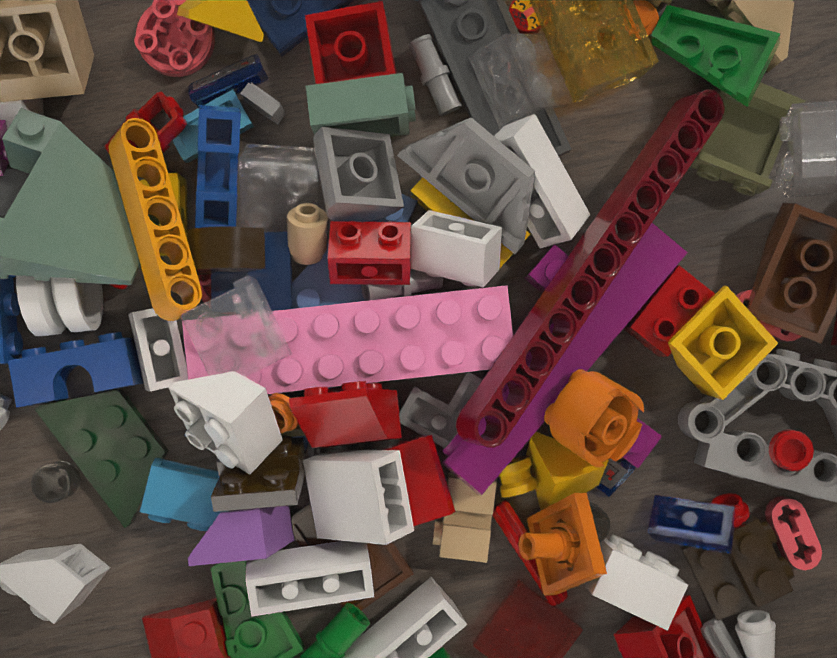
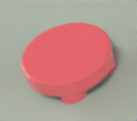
(172, 42)

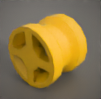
(517, 478)

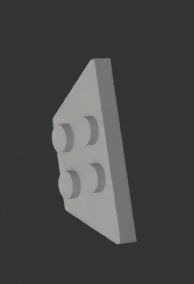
(477, 176)

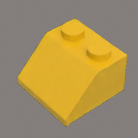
(720, 345)

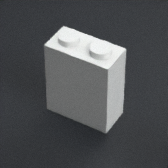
(359, 495)

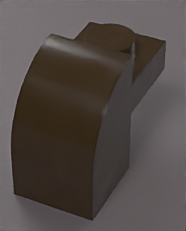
(227, 249)

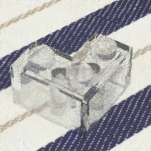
(812, 150)

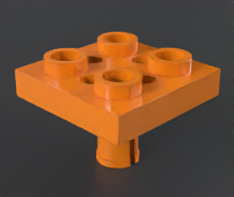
(564, 544)

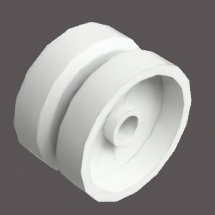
(59, 304)

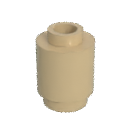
(307, 233)

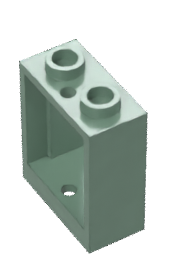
(363, 104)

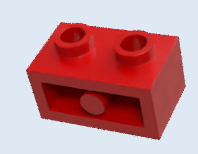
(369, 253)
(668, 310)

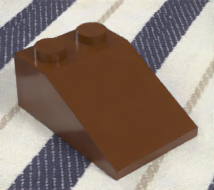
(798, 273)

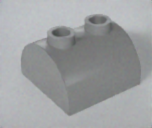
(357, 174)

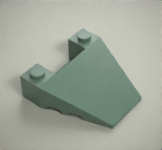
(67, 212)

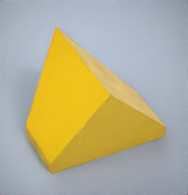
(227, 15)
(559, 470)

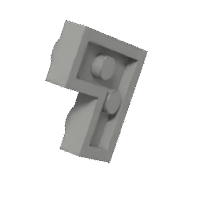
(432, 416)

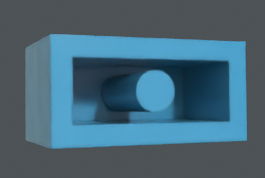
(180, 494)

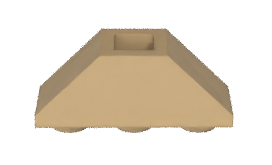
(763, 14)

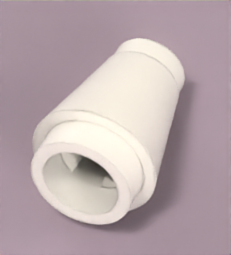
(756, 634)

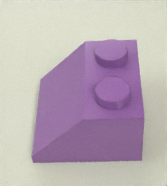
(244, 536)

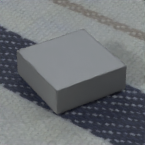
(263, 103)

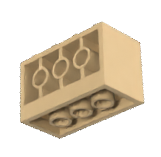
(43, 49)

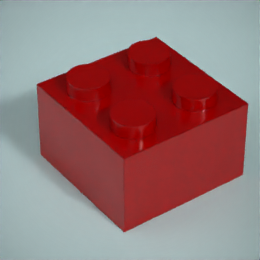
(350, 43)

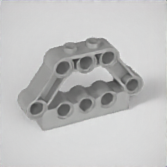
(719, 450)

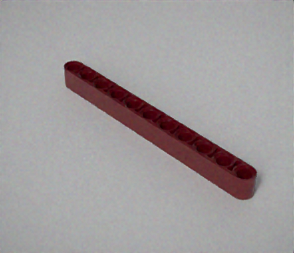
(650, 180)

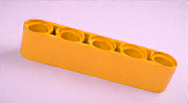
(160, 202)

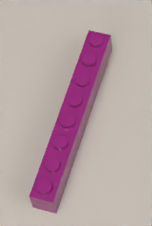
(633, 285)

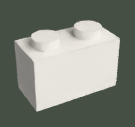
(455, 248)
(158, 350)

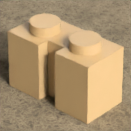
(467, 531)

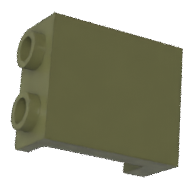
(746, 141)

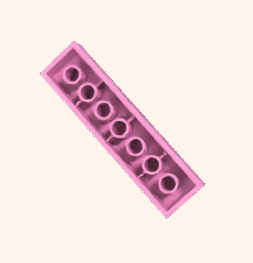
(384, 340)

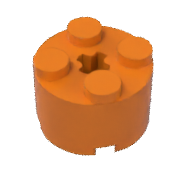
(595, 417)

